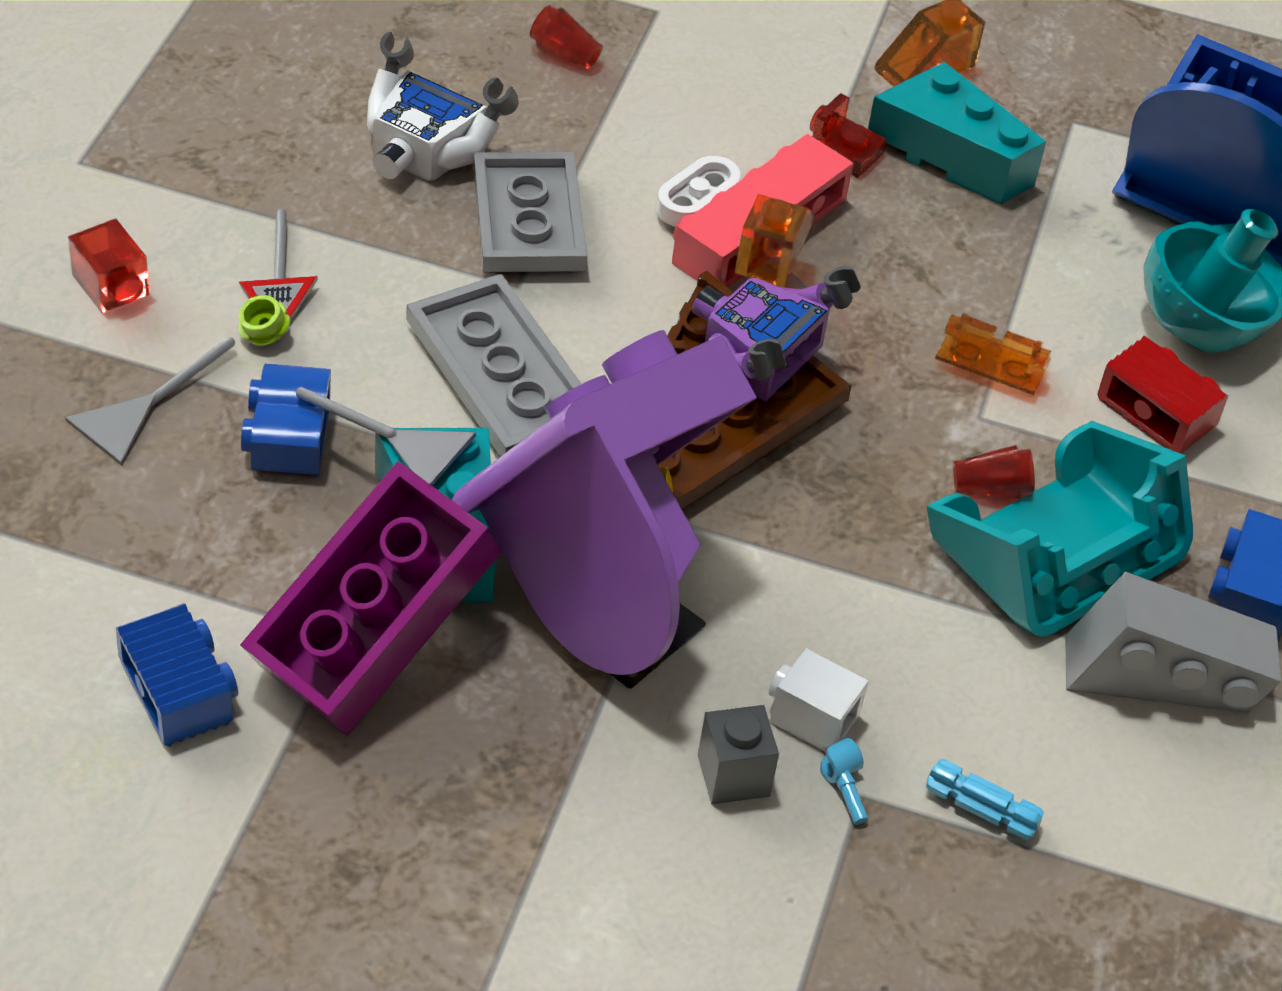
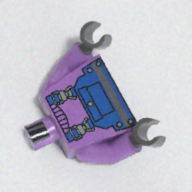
(774, 326)

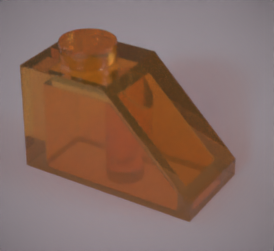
(935, 35)
(772, 239)

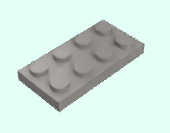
(493, 357)

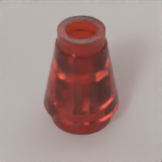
(565, 37)
(996, 473)

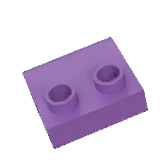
(589, 508)

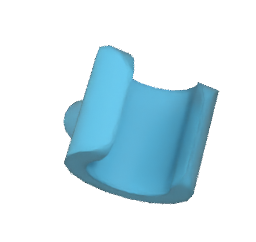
(837, 766)

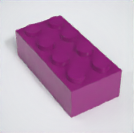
(372, 597)

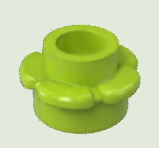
(263, 320)

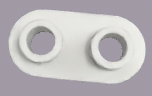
(695, 187)

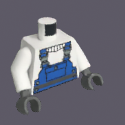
(425, 125)

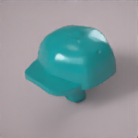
(1215, 282)

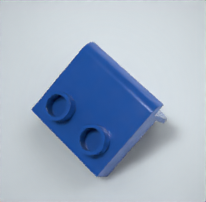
(1209, 141)

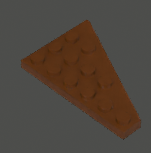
(755, 427)

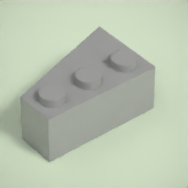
(1171, 649)

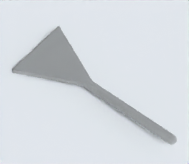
(117, 425)
(421, 451)

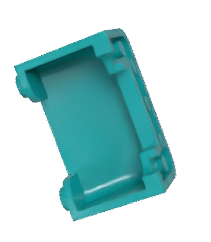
(1064, 545)

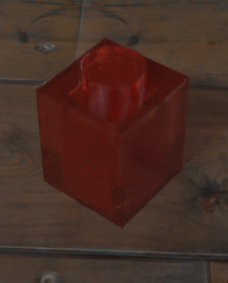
(109, 265)

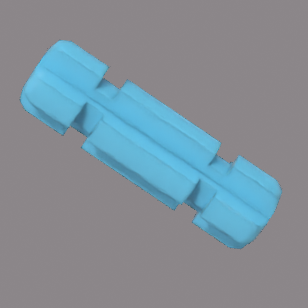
(984, 799)

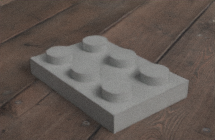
(529, 212)

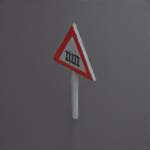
(288, 291)

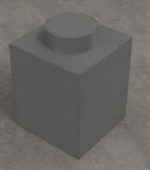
(738, 754)

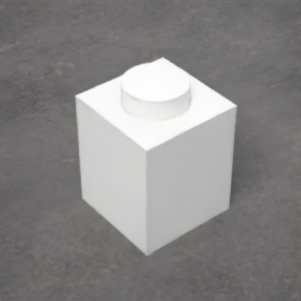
(816, 699)

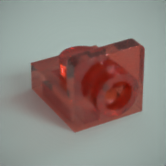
(845, 136)

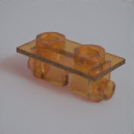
(1012, 362)

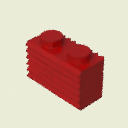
(1162, 395)

